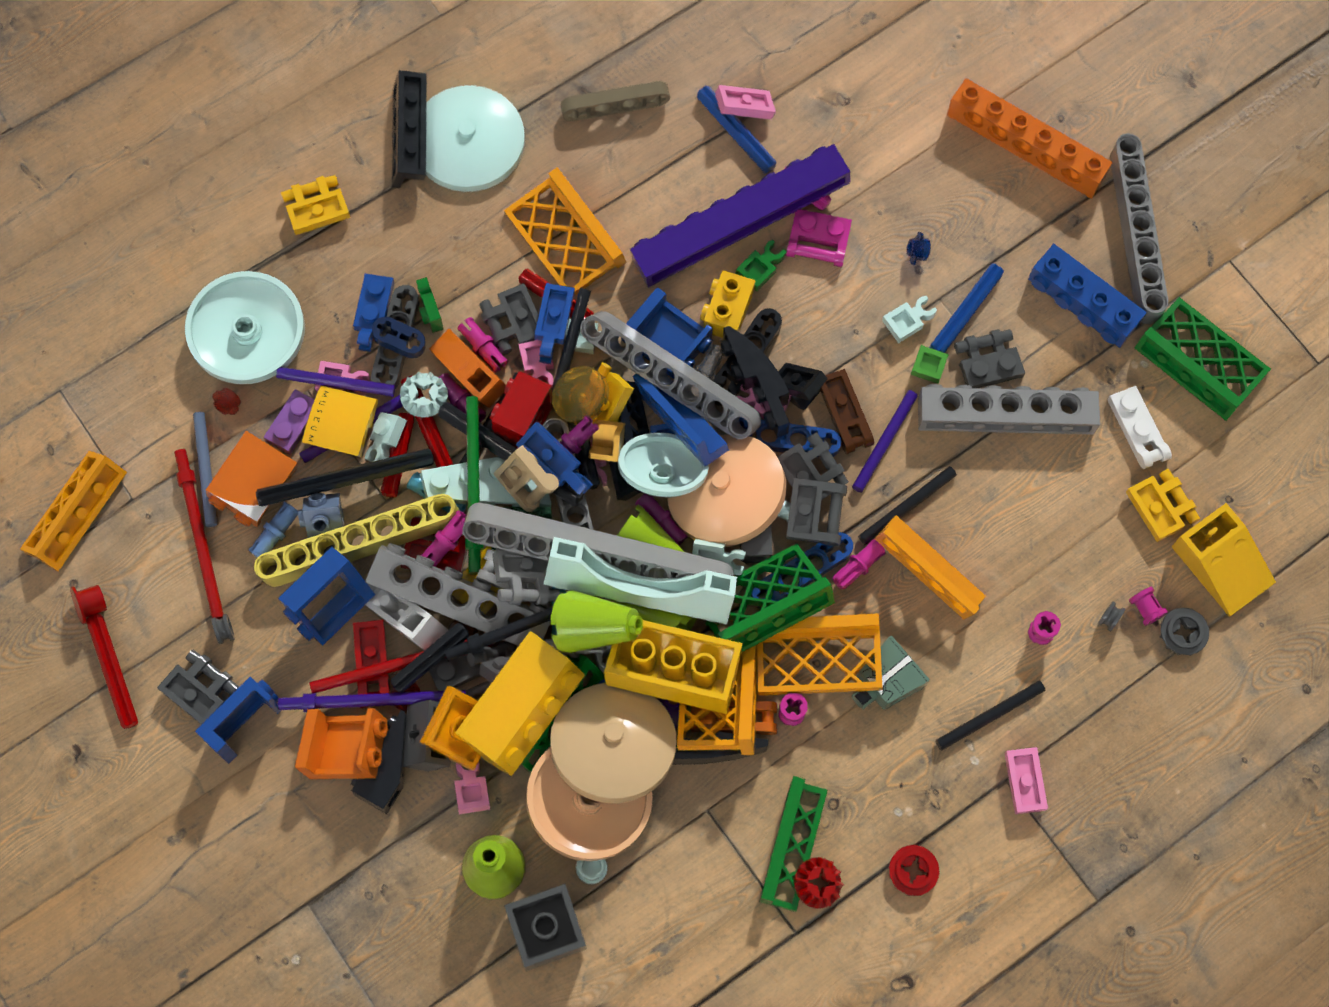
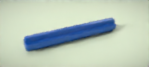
(737, 131)
(967, 308)

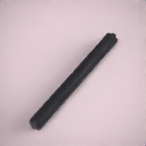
(499, 446)
(344, 477)

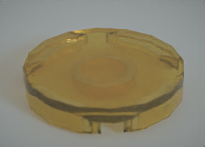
(579, 394)

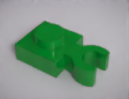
(760, 266)
(430, 312)

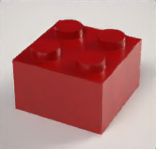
(525, 403)

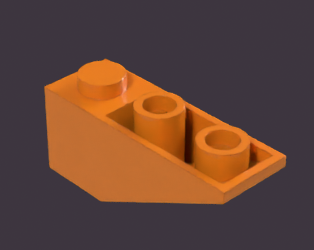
(468, 368)

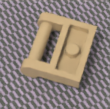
(518, 471)

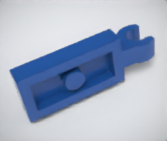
(372, 305)
(553, 319)
(554, 458)

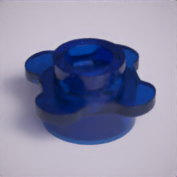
(918, 248)

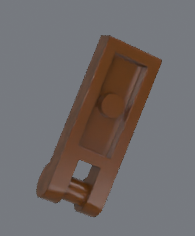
(846, 411)

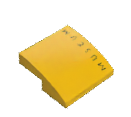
(340, 421)

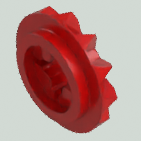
(926, 863)
(808, 892)

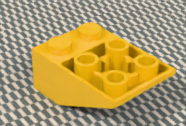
(1225, 559)

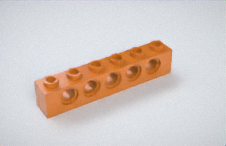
(1028, 138)

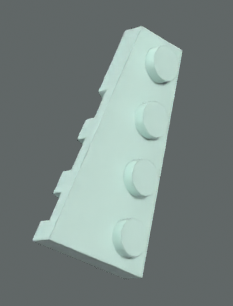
(453, 482)

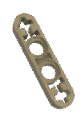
(615, 101)

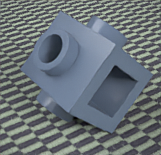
(321, 513)

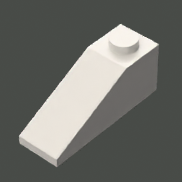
(406, 618)

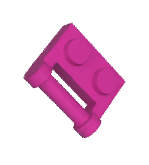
(820, 230)

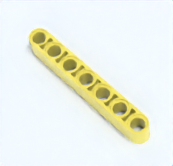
(344, 536)

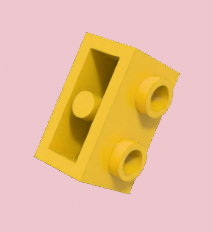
(729, 302)

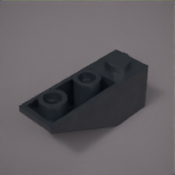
(389, 782)

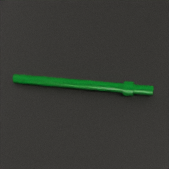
(473, 485)

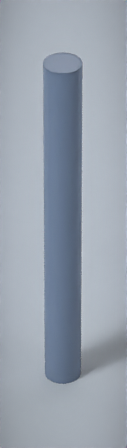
(204, 466)

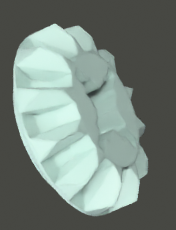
(423, 407)

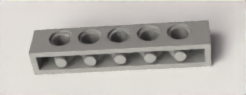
(1082, 401)
(383, 576)

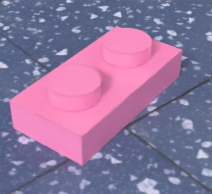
(745, 102)
(1026, 780)

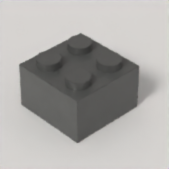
(545, 927)

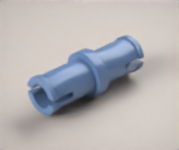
(274, 530)

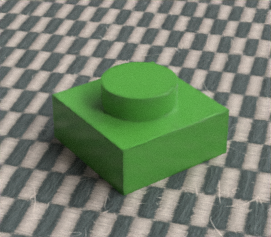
(929, 364)

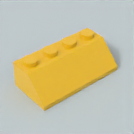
(676, 666)
(520, 704)

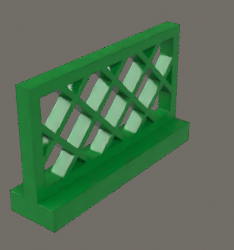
(1190, 371)
(775, 615)

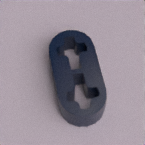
(401, 332)

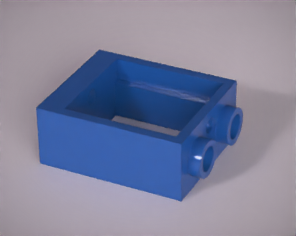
(338, 609)

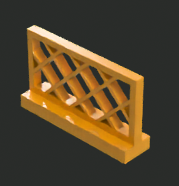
(582, 216)
(823, 629)
(743, 712)

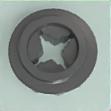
(1190, 620)

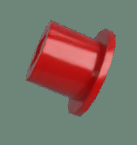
(88, 602)

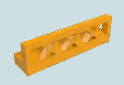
(73, 510)
(930, 567)

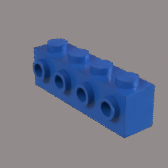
(1086, 296)

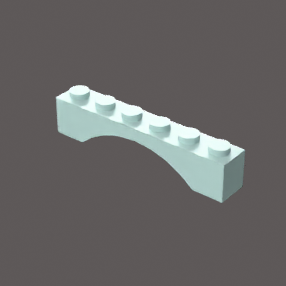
(700, 595)

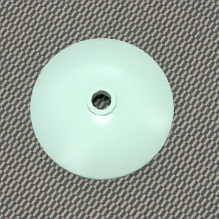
(661, 465)

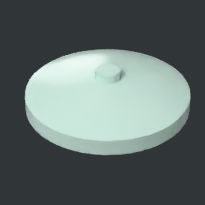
(472, 138)
(244, 327)

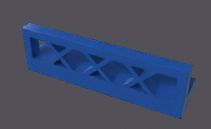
(683, 422)

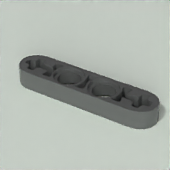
(396, 313)

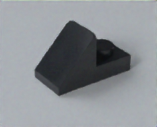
(802, 383)

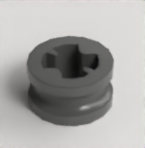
(1111, 616)
(223, 629)

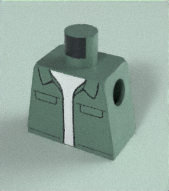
(899, 677)

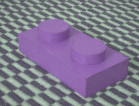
(290, 422)

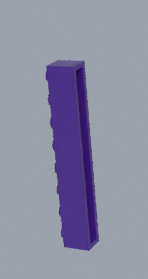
(740, 215)

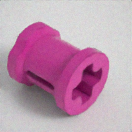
(1148, 606)
(1042, 636)
(791, 718)

